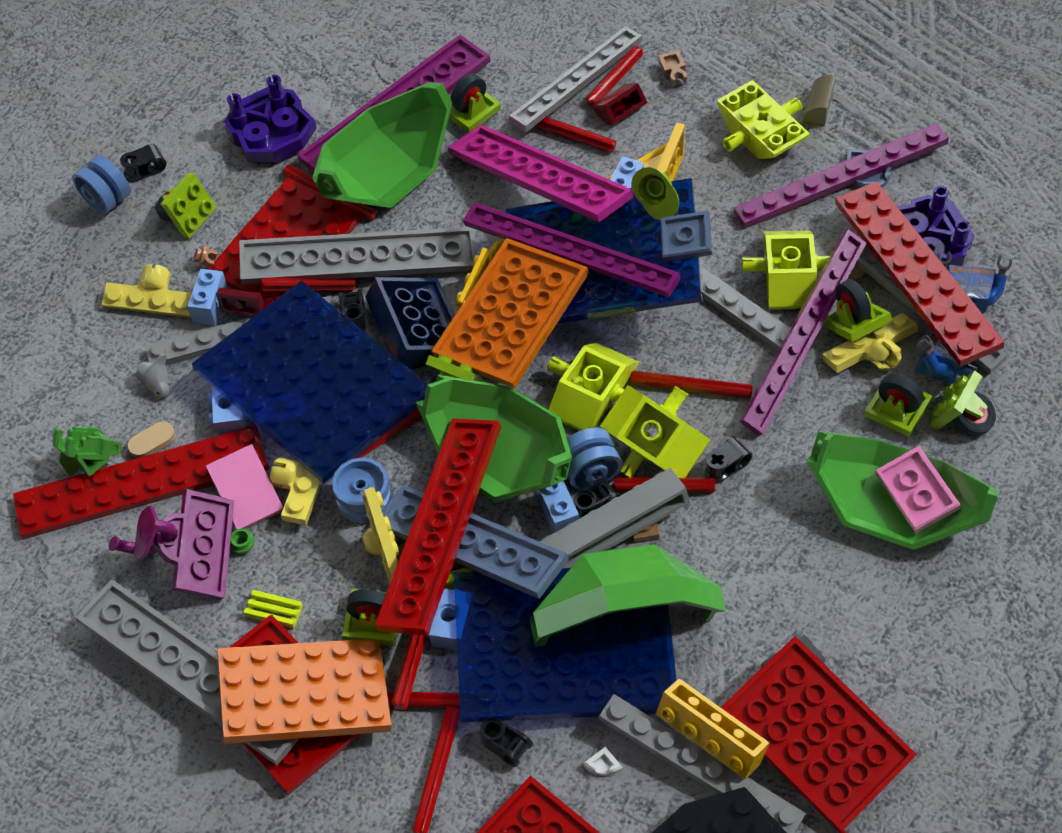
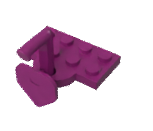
(191, 540)

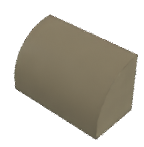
(819, 100)

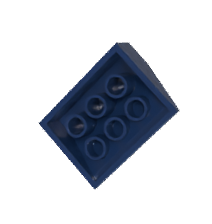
(410, 316)

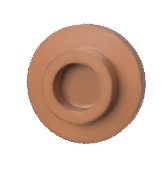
(202, 256)

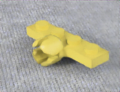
(149, 295)
(876, 346)
(302, 486)
(379, 538)

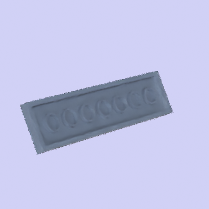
(488, 547)

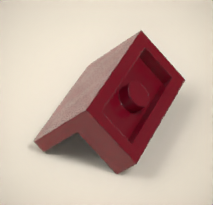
(241, 302)

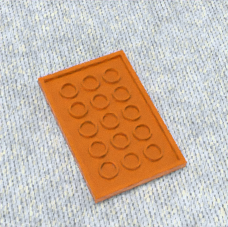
(511, 312)
(302, 690)

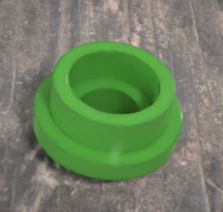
(241, 535)

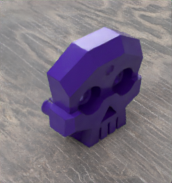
(269, 123)
(940, 225)

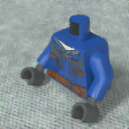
(980, 284)
(937, 361)

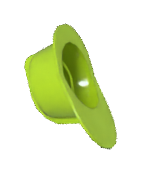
(655, 192)

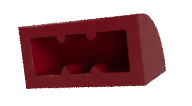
(620, 103)

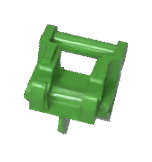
(84, 449)

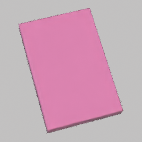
(244, 479)
(917, 489)

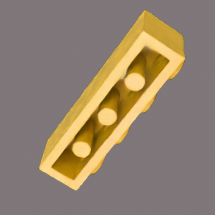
(712, 728)

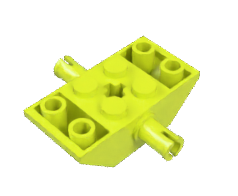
(760, 122)
(788, 266)
(589, 384)
(674, 446)

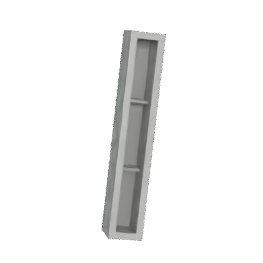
(621, 517)

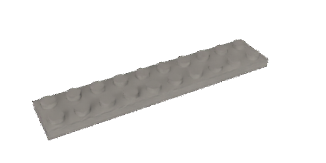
(358, 254)
(165, 653)

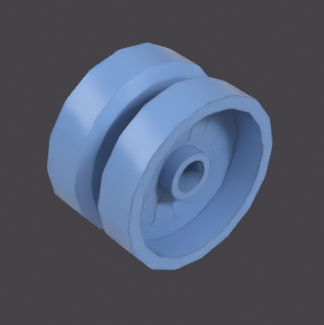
(101, 184)
(592, 457)
(355, 477)

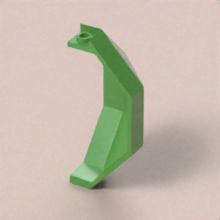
(386, 148)
(531, 441)
(847, 475)
(622, 582)

